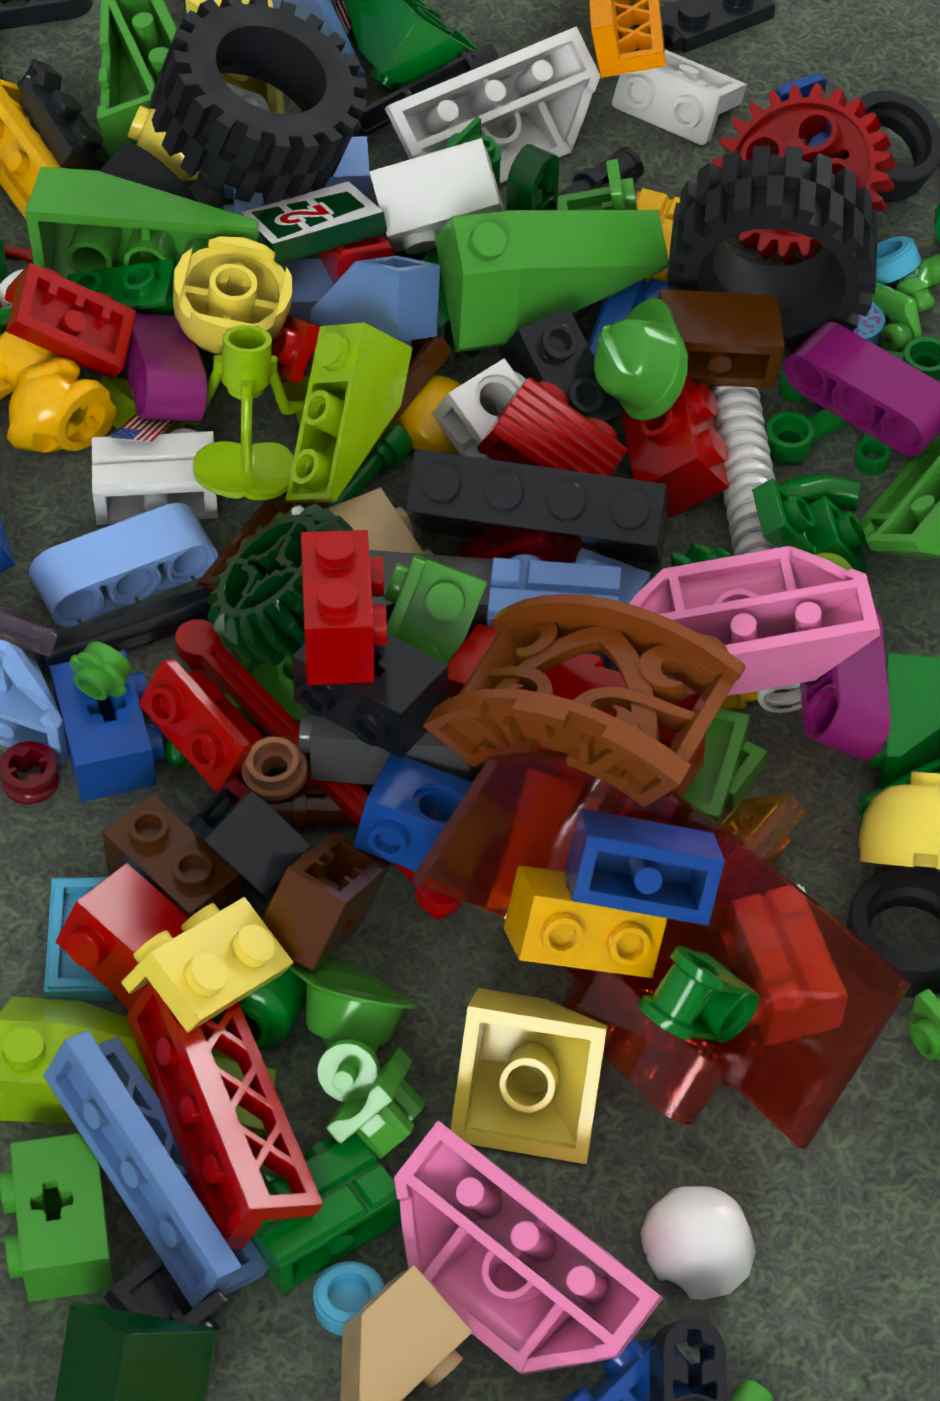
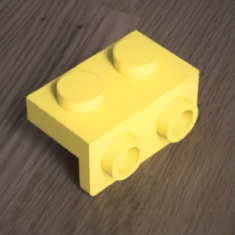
(211, 963)

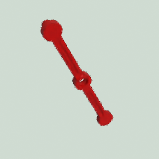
(202, 649)

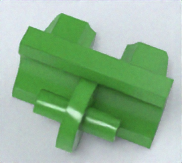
(373, 1100)

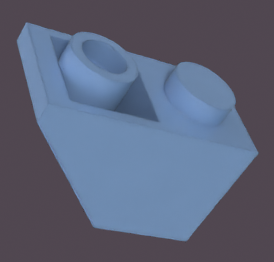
(387, 293)

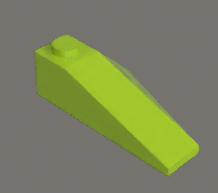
(33, 1034)

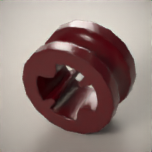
(36, 786)

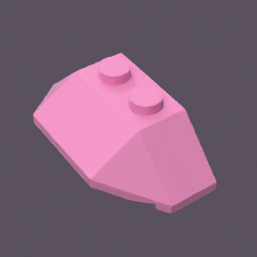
(772, 610)
(513, 1263)

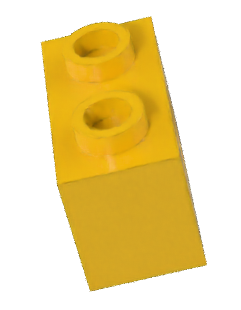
(561, 932)

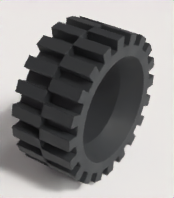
(242, 142)
(789, 197)

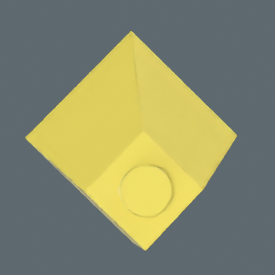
(528, 1076)

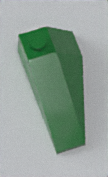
(403, 39)

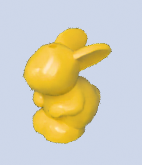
(48, 402)

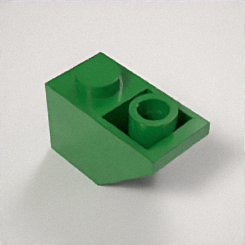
(914, 716)

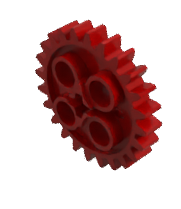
(794, 125)

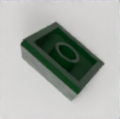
(133, 1357)

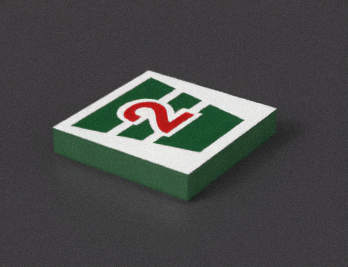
(317, 221)

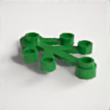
(802, 432)

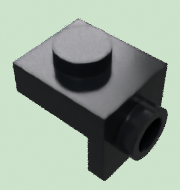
(155, 1293)

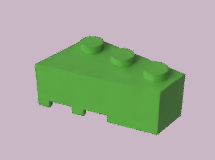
(133, 49)

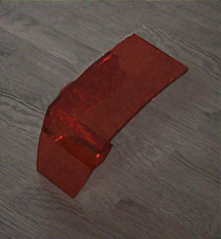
(815, 978)

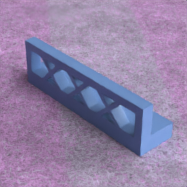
(140, 1156)

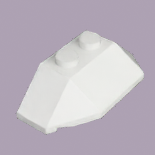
(521, 100)

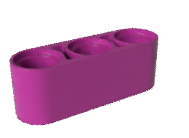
(164, 370)
(867, 388)
(850, 703)

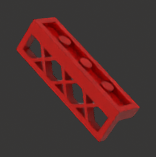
(201, 1113)

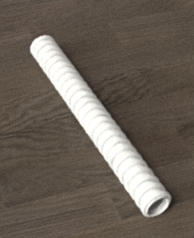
(748, 466)

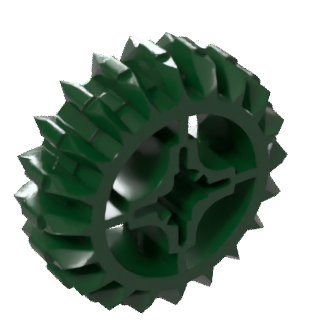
(261, 591)

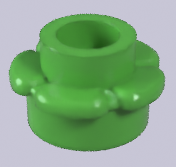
(100, 671)

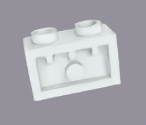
(679, 97)

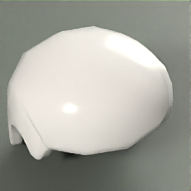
(698, 1241)

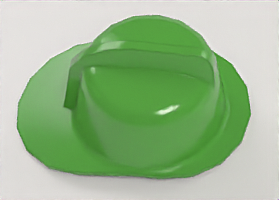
(642, 360)
(351, 1004)

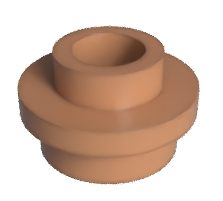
(274, 753)

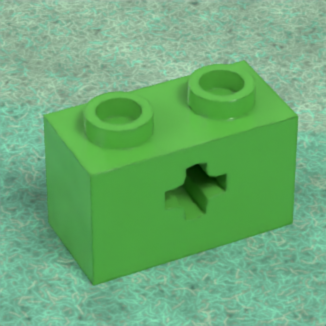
(62, 1254)

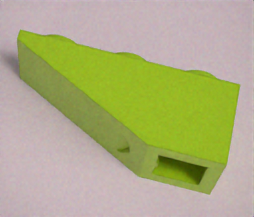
(348, 404)

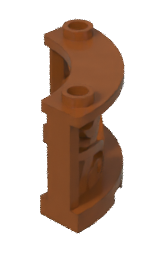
(514, 710)

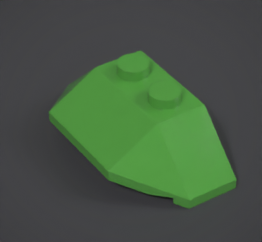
(908, 512)

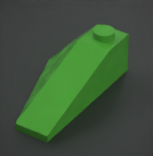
(533, 263)

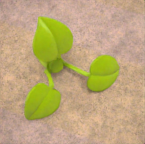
(229, 467)

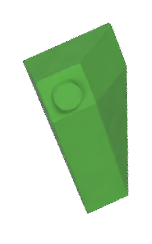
(104, 221)

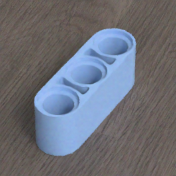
(122, 563)

